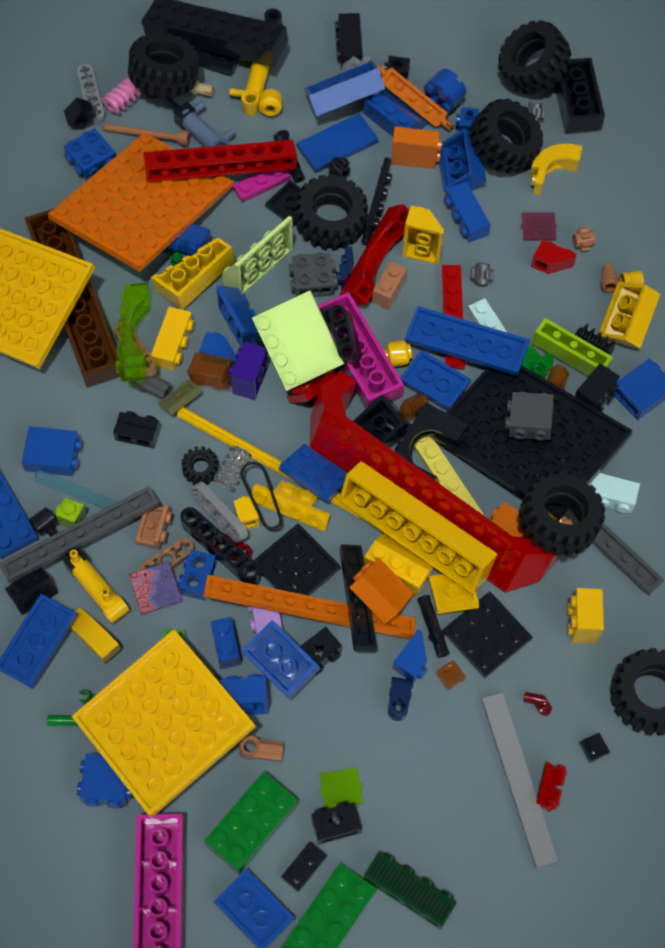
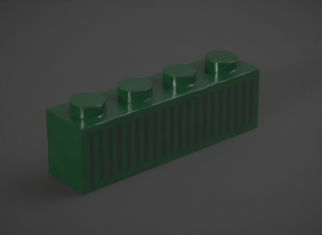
(410, 890)

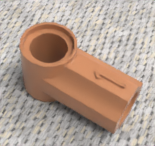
(264, 750)

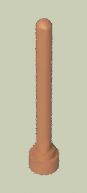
(182, 137)

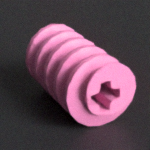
(121, 95)

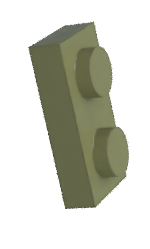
(180, 397)

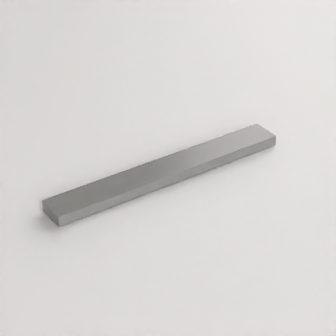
(519, 781)

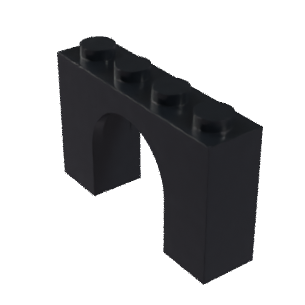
(431, 422)

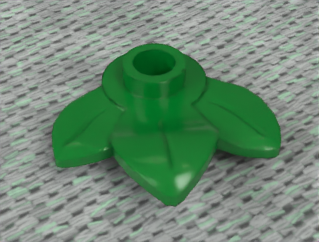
(536, 362)

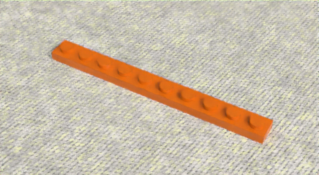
(299, 605)

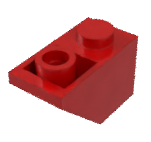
(552, 258)

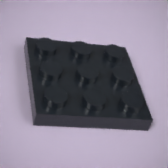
(296, 563)
(487, 635)

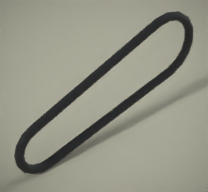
(271, 491)

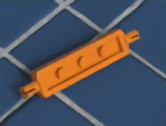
(414, 98)

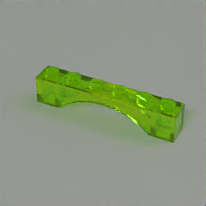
(131, 357)

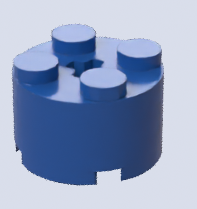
(445, 89)

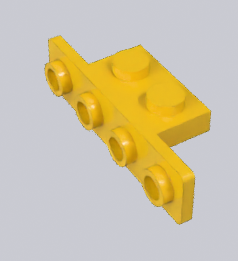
(293, 503)

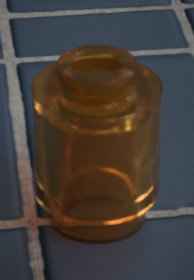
(558, 375)
(411, 404)

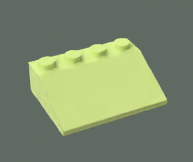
(260, 258)
(298, 340)

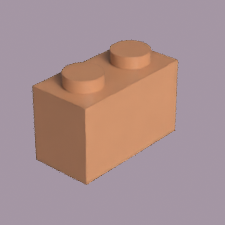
(389, 285)

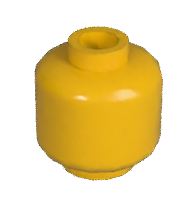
(270, 102)
(398, 353)

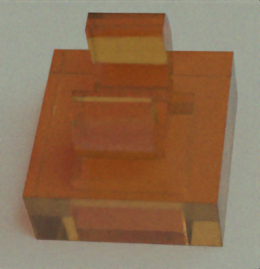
(450, 675)

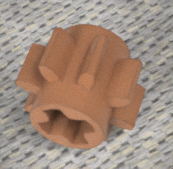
(583, 238)

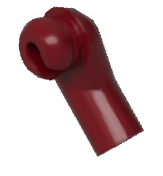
(540, 702)

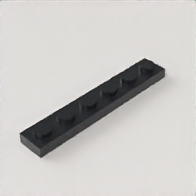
(359, 613)

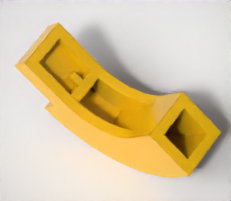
(553, 158)

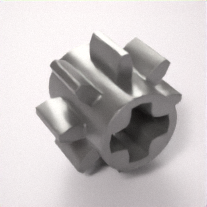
(536, 109)
(482, 273)

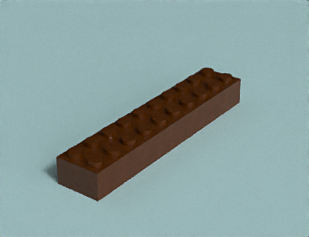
(86, 323)

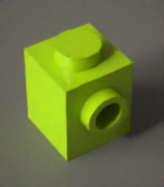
(70, 512)

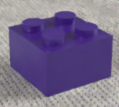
(249, 370)

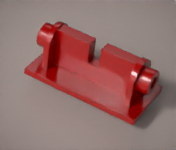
(548, 794)

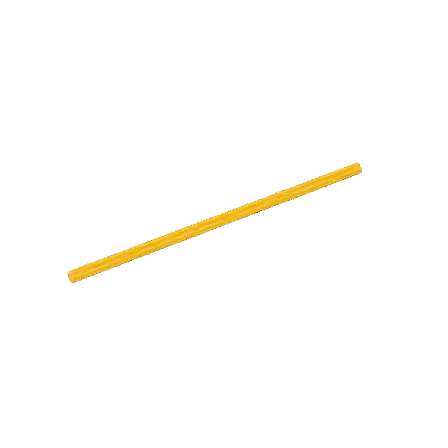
(232, 440)

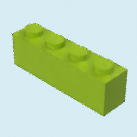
(569, 348)

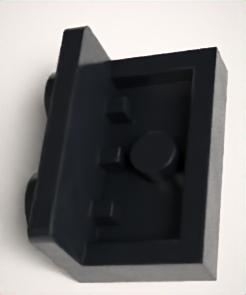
(28, 589)

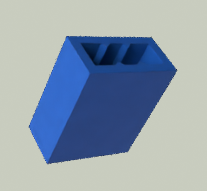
(642, 389)
(51, 451)

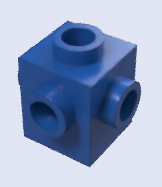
(466, 117)

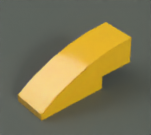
(94, 636)

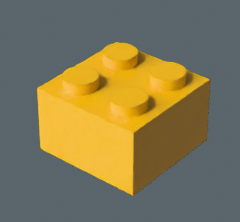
(586, 615)

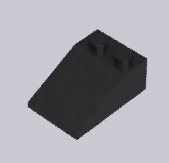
(383, 421)

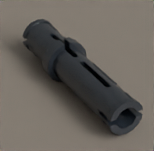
(435, 635)

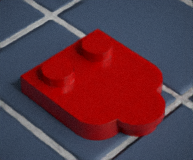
(309, 389)

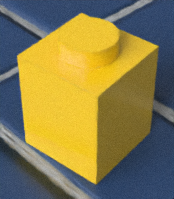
(246, 512)

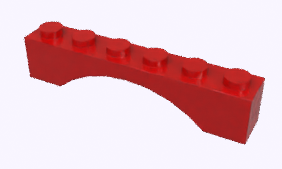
(390, 229)

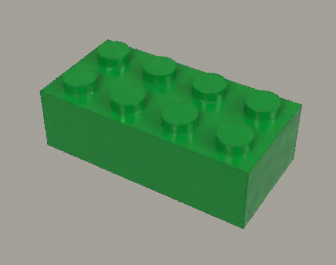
(251, 823)

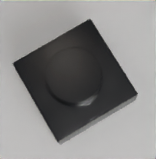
(594, 747)

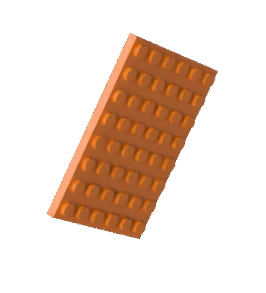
(135, 216)

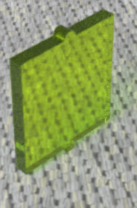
(340, 787)

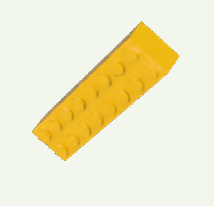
(417, 527)

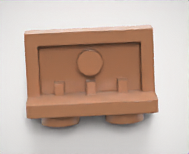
(153, 526)

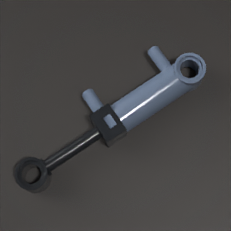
(186, 118)

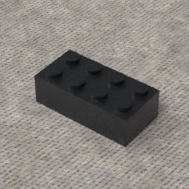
(580, 97)

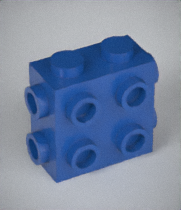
(88, 153)
(101, 784)

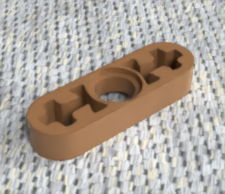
(169, 552)

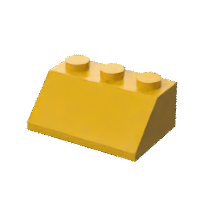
(422, 236)
(629, 314)
(405, 564)

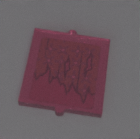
(538, 226)

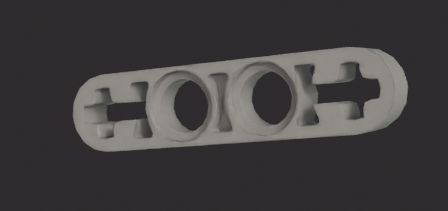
(91, 93)
(219, 512)

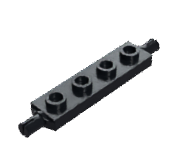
(377, 206)

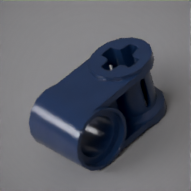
(400, 696)

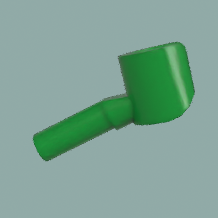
(176, 258)
(86, 692)

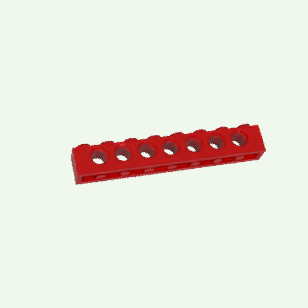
(220, 160)

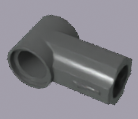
(153, 385)

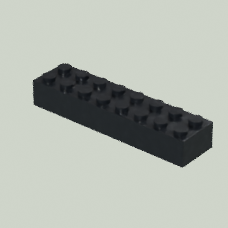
(218, 31)

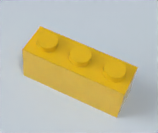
(172, 338)

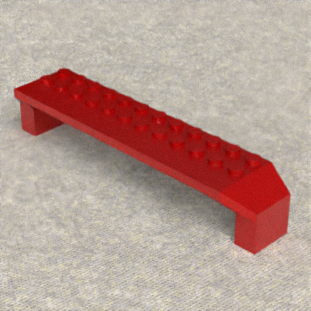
(348, 444)

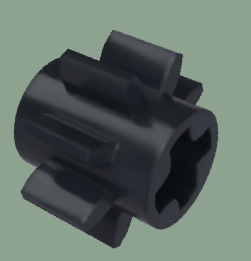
(339, 167)

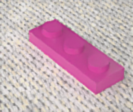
(260, 183)

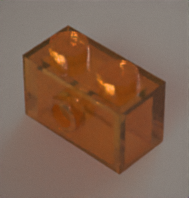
(210, 371)

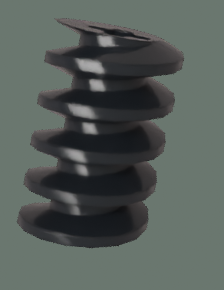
(596, 340)

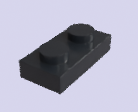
(304, 866)

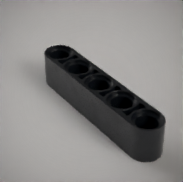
(217, 537)

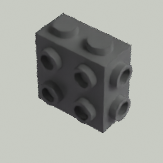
(313, 273)
(530, 415)

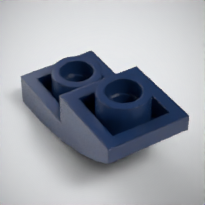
(345, 268)

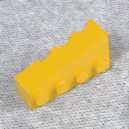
(194, 274)

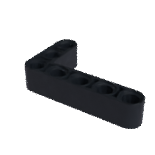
(338, 328)

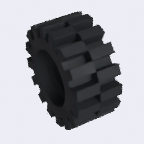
(197, 455)

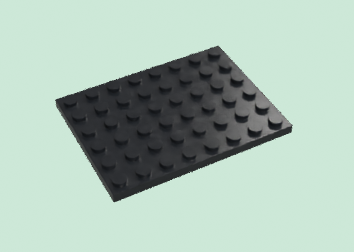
(579, 443)

